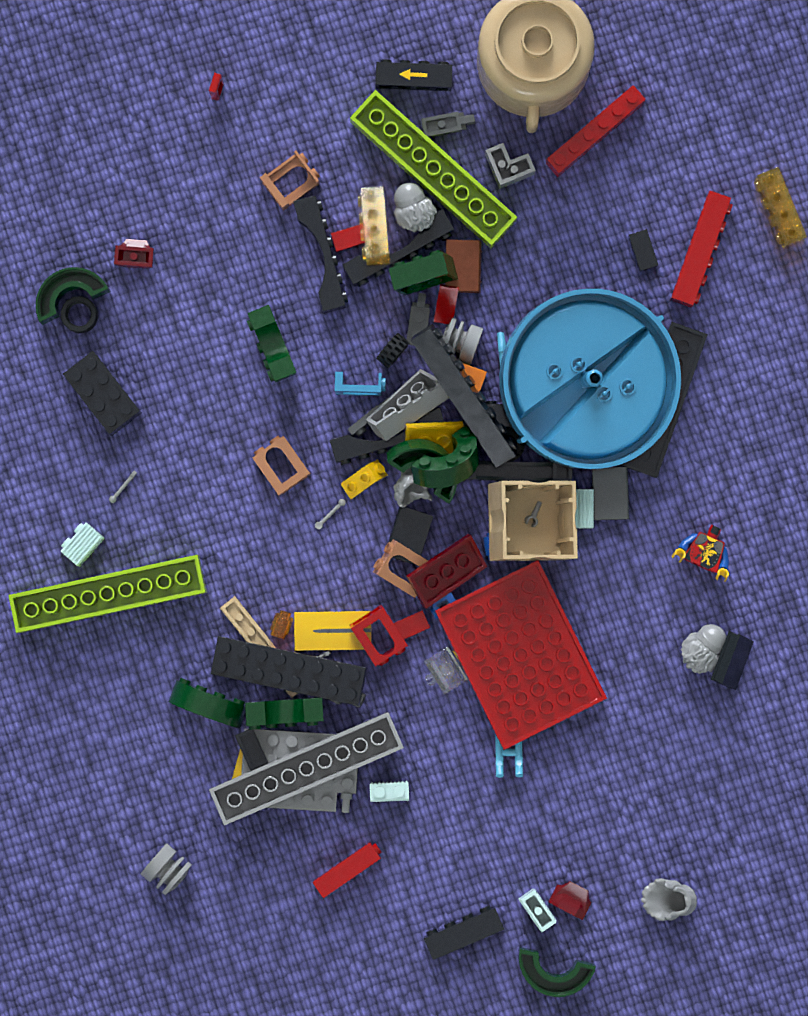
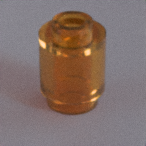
(281, 624)

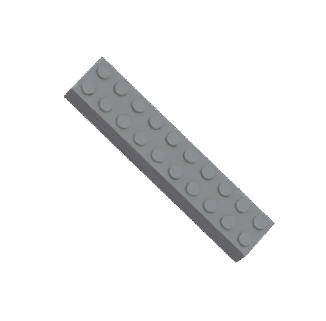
(306, 768)

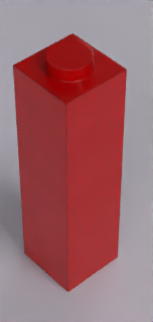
(347, 869)

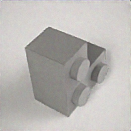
(506, 170)

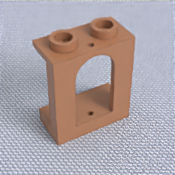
(296, 160)
(260, 460)
(382, 569)

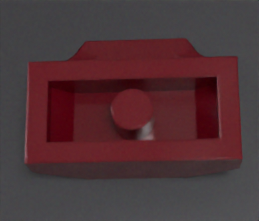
(134, 254)
(571, 899)

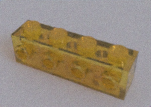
(780, 208)
(375, 225)

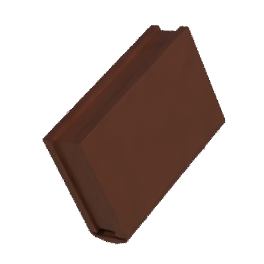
(467, 264)

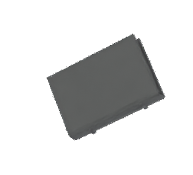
(611, 493)

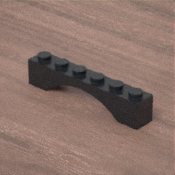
(309, 216)
(360, 272)
(348, 447)
(522, 472)

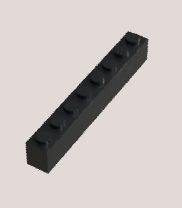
(464, 395)

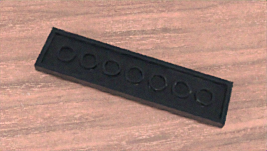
(689, 348)
(289, 670)

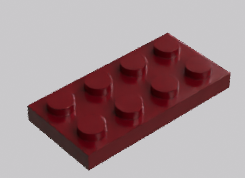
(447, 571)

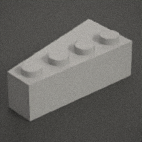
(407, 405)

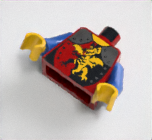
(705, 552)

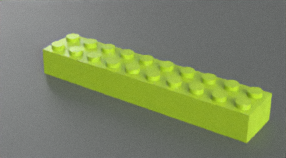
(433, 169)
(107, 594)

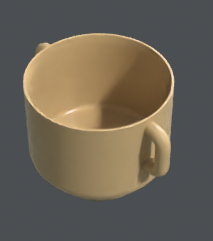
(535, 56)

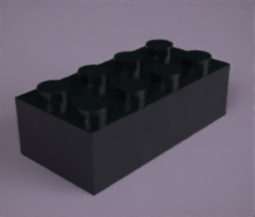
(102, 393)

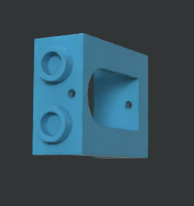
(359, 390)

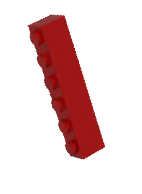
(595, 131)
(700, 249)

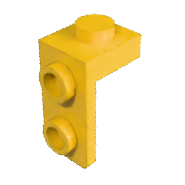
(364, 478)

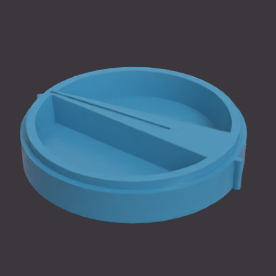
(590, 379)

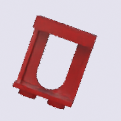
(366, 620)

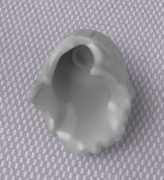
(412, 208)
(407, 491)
(703, 648)
(668, 899)

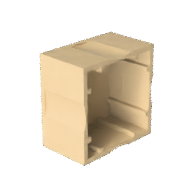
(552, 536)

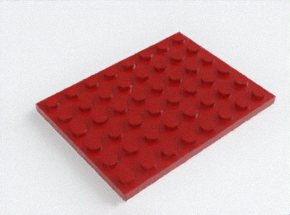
(520, 654)

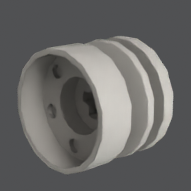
(461, 341)
(166, 869)

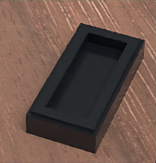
(643, 250)
(251, 749)

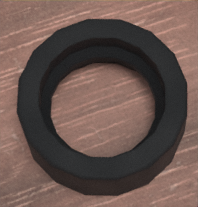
(79, 300)

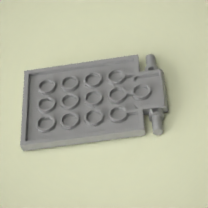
(318, 798)

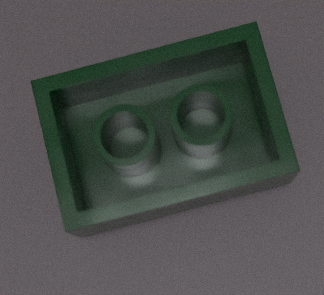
(423, 272)

